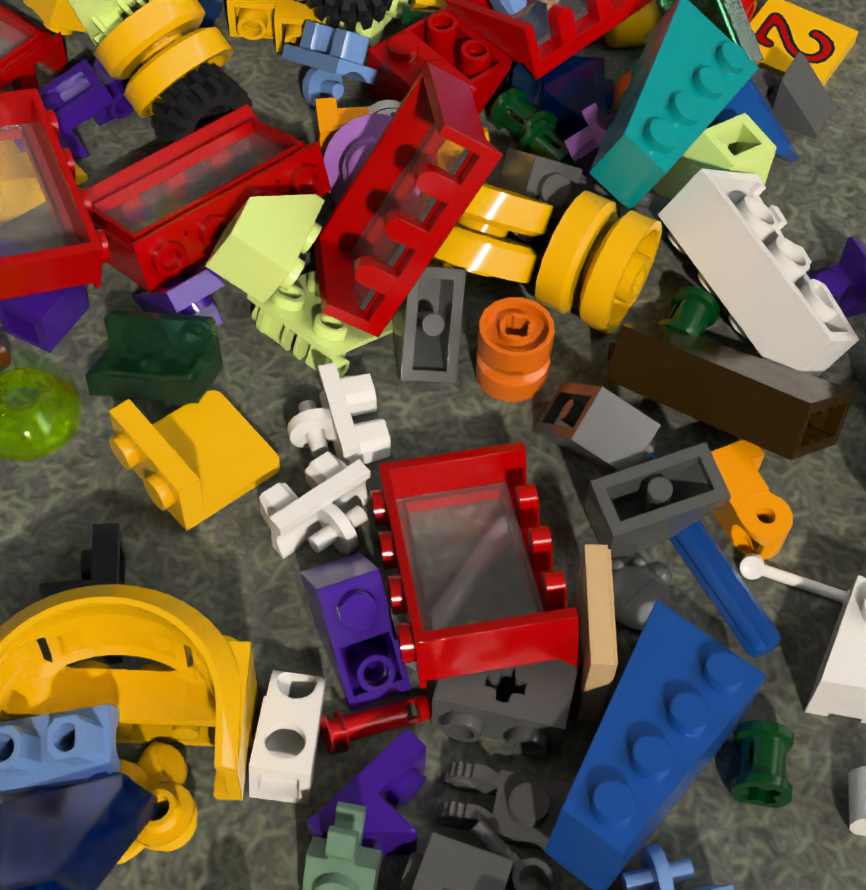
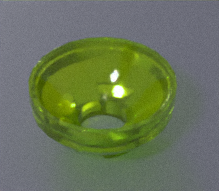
(43, 424)

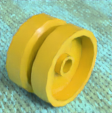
(159, 48)
(481, 238)
(597, 261)

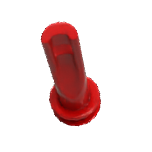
(371, 721)

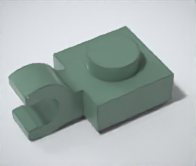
(340, 858)

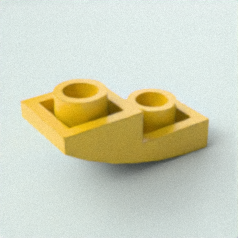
(270, 19)

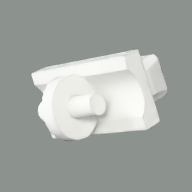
(334, 422)
(324, 513)

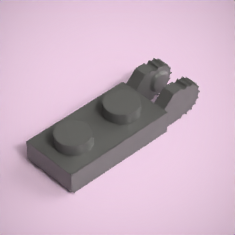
(523, 804)

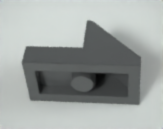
(797, 97)

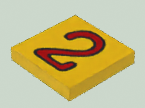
(789, 29)

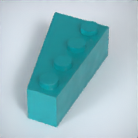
(672, 98)

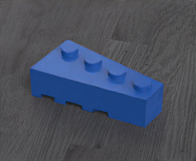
(654, 740)

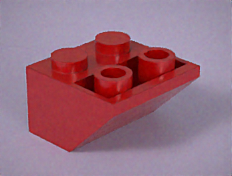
(445, 43)

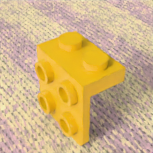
(194, 456)

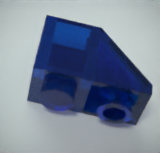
(573, 88)
(71, 833)

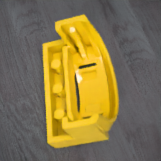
(163, 701)

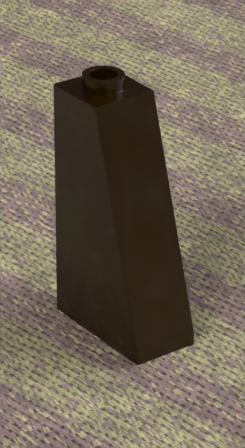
(729, 389)

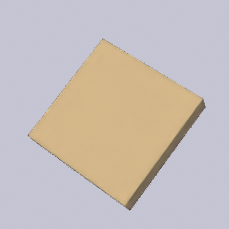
(597, 632)

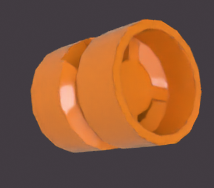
(514, 349)

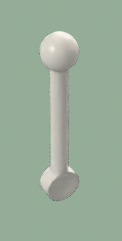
(753, 567)

